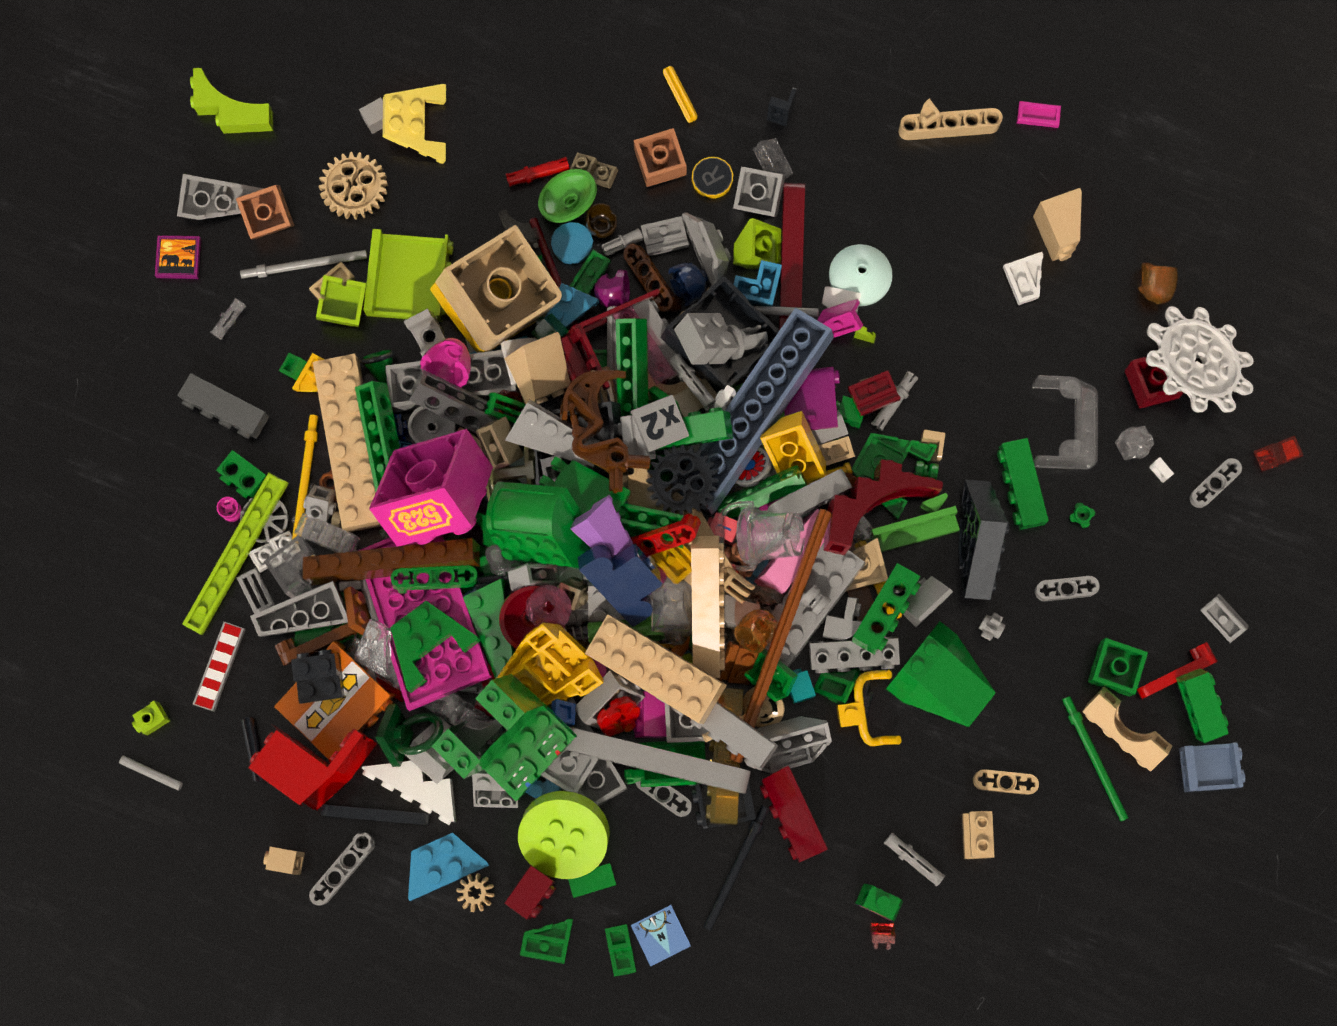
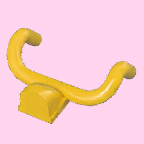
(854, 713)

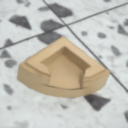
(929, 113)

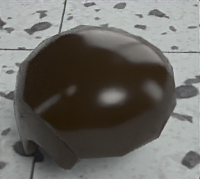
(601, 220)

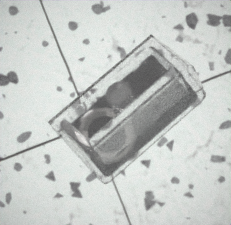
(772, 157)

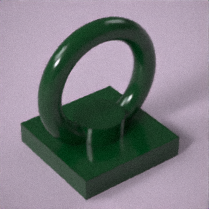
(395, 734)

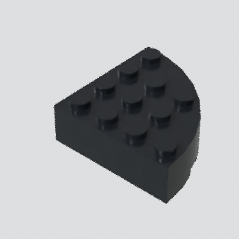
(980, 539)

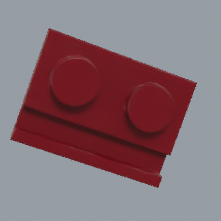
(874, 393)

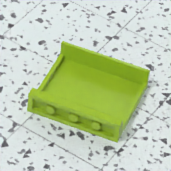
(402, 274)

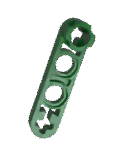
(434, 582)

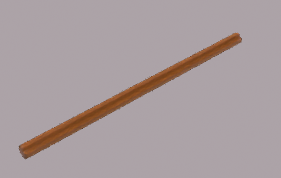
(785, 622)

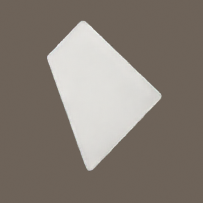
(836, 296)

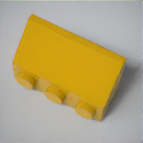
(793, 443)

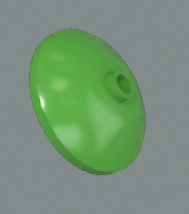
(567, 195)

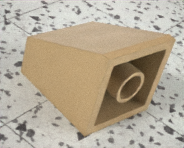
(1060, 223)
(540, 369)

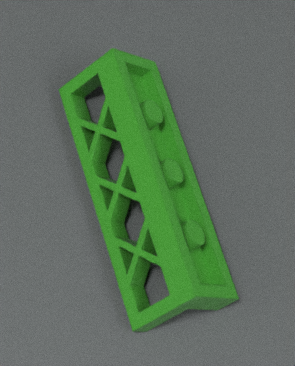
(916, 529)

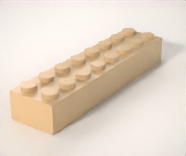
(346, 440)

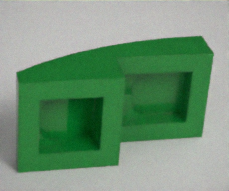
(620, 950)

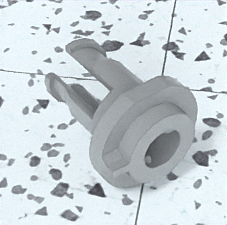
(746, 339)

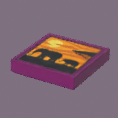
(178, 257)

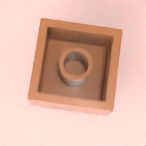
(660, 157)
(265, 212)

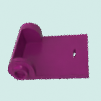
(817, 399)

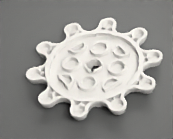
(1194, 339)

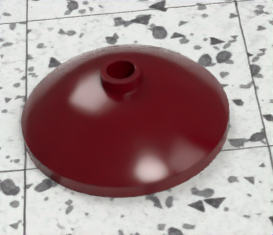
(513, 615)

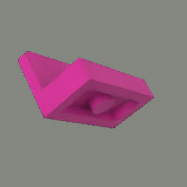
(842, 318)

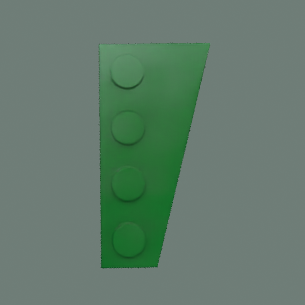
(484, 611)

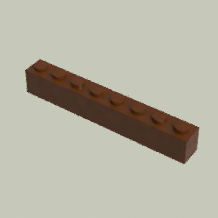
(383, 561)

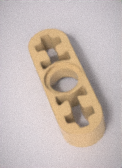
(1022, 778)

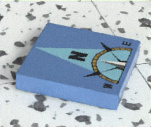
(660, 935)

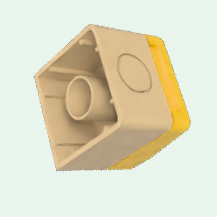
(496, 291)

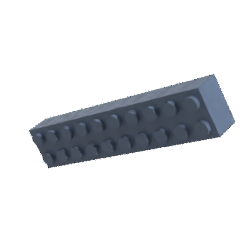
(763, 399)

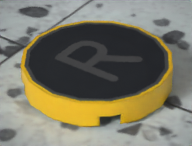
(712, 177)

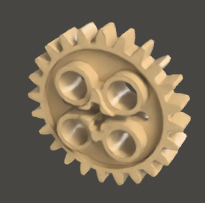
(370, 192)

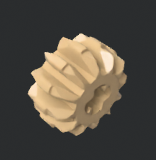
(478, 885)

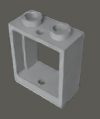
(591, 704)

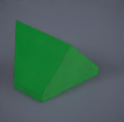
(836, 685)

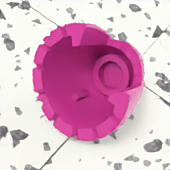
(448, 361)

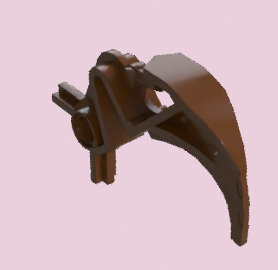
(601, 452)

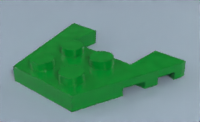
(894, 449)
(421, 633)

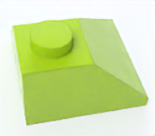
(757, 243)

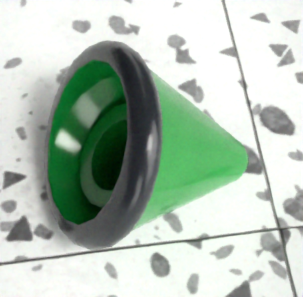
(377, 363)

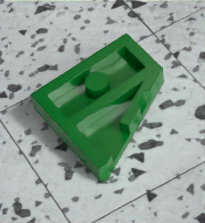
(548, 942)

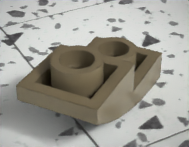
(601, 172)

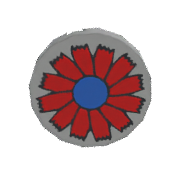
(756, 470)

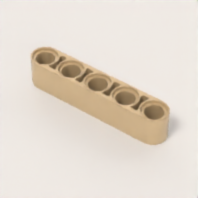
(959, 119)

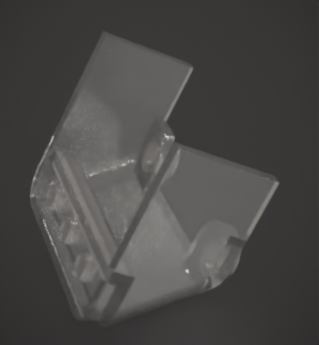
(1082, 451)

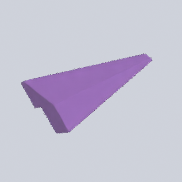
(602, 527)

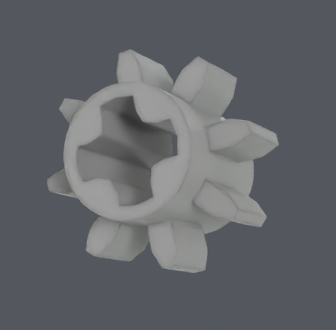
(992, 626)

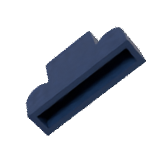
(623, 579)

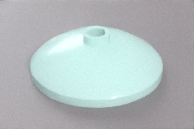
(872, 283)

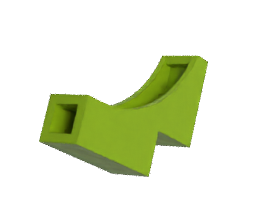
(230, 114)

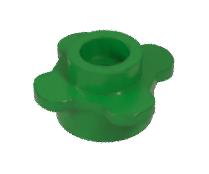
(1088, 514)

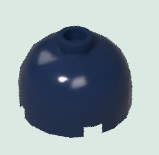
(688, 282)

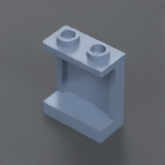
(1211, 767)

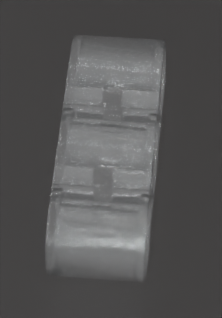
(326, 534)

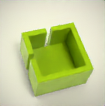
(341, 302)

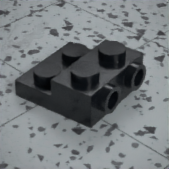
(318, 676)

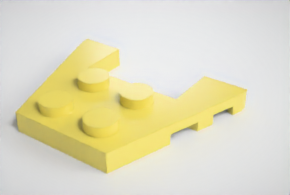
(406, 119)

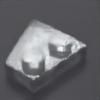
(375, 648)

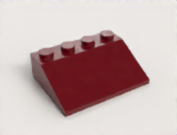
(793, 814)

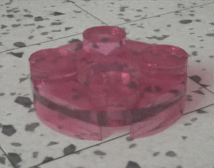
(539, 599)

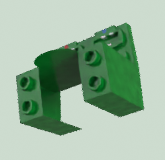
(521, 754)

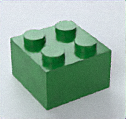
(1117, 667)

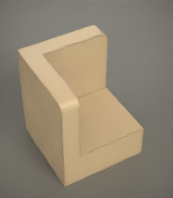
(935, 438)

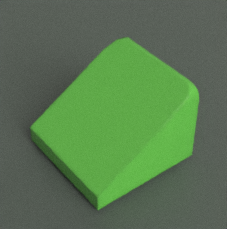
(934, 503)

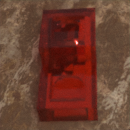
(1278, 453)

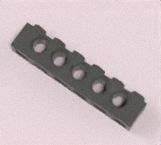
(452, 402)

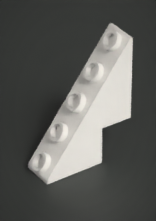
(413, 785)

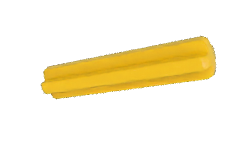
(680, 94)

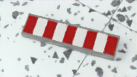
(219, 666)

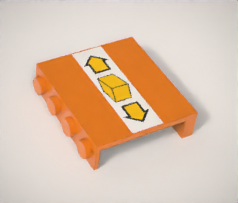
(330, 721)

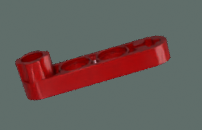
(687, 527)
(1202, 658)

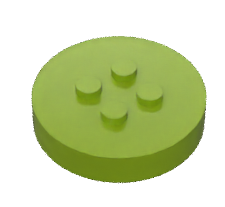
(563, 834)

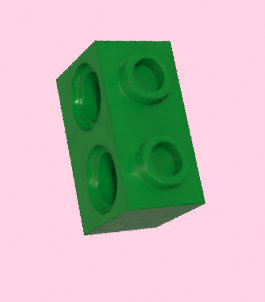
(245, 472)

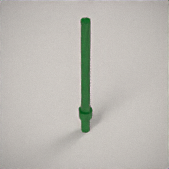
(1076, 719)

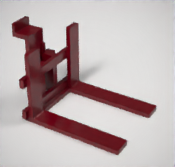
(573, 358)

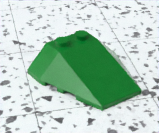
(943, 679)

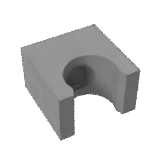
(421, 325)

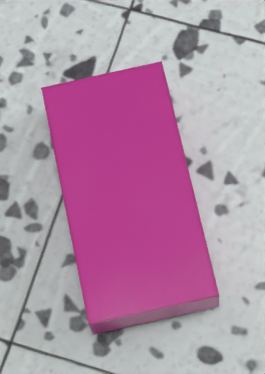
(1038, 114)

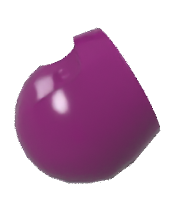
(613, 291)

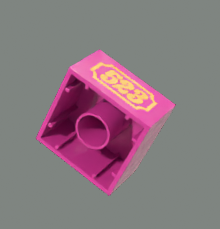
(432, 489)

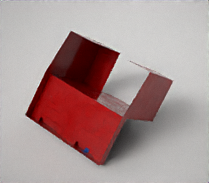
(303, 773)

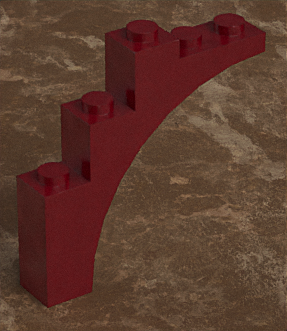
(866, 494)

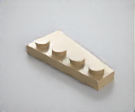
(874, 569)

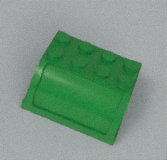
(535, 524)

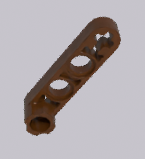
(669, 302)
(287, 649)

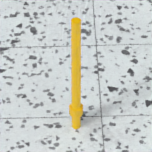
(310, 438)

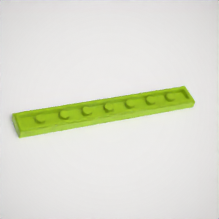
(235, 553)

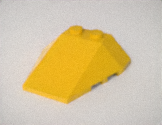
(553, 665)

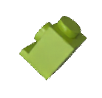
(157, 718)

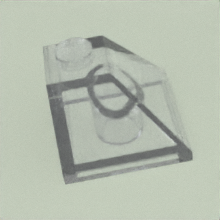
(672, 609)

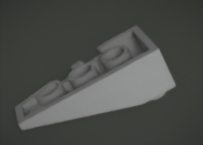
(209, 197)

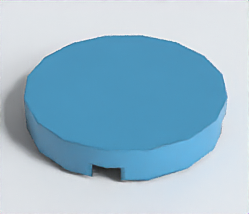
(572, 243)

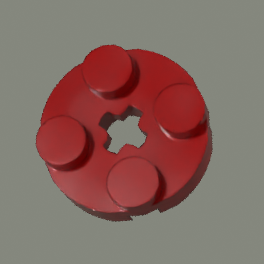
(619, 716)

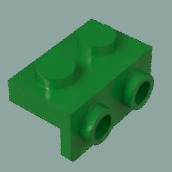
(782, 679)

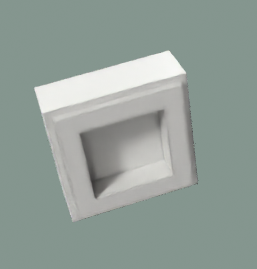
(1161, 470)

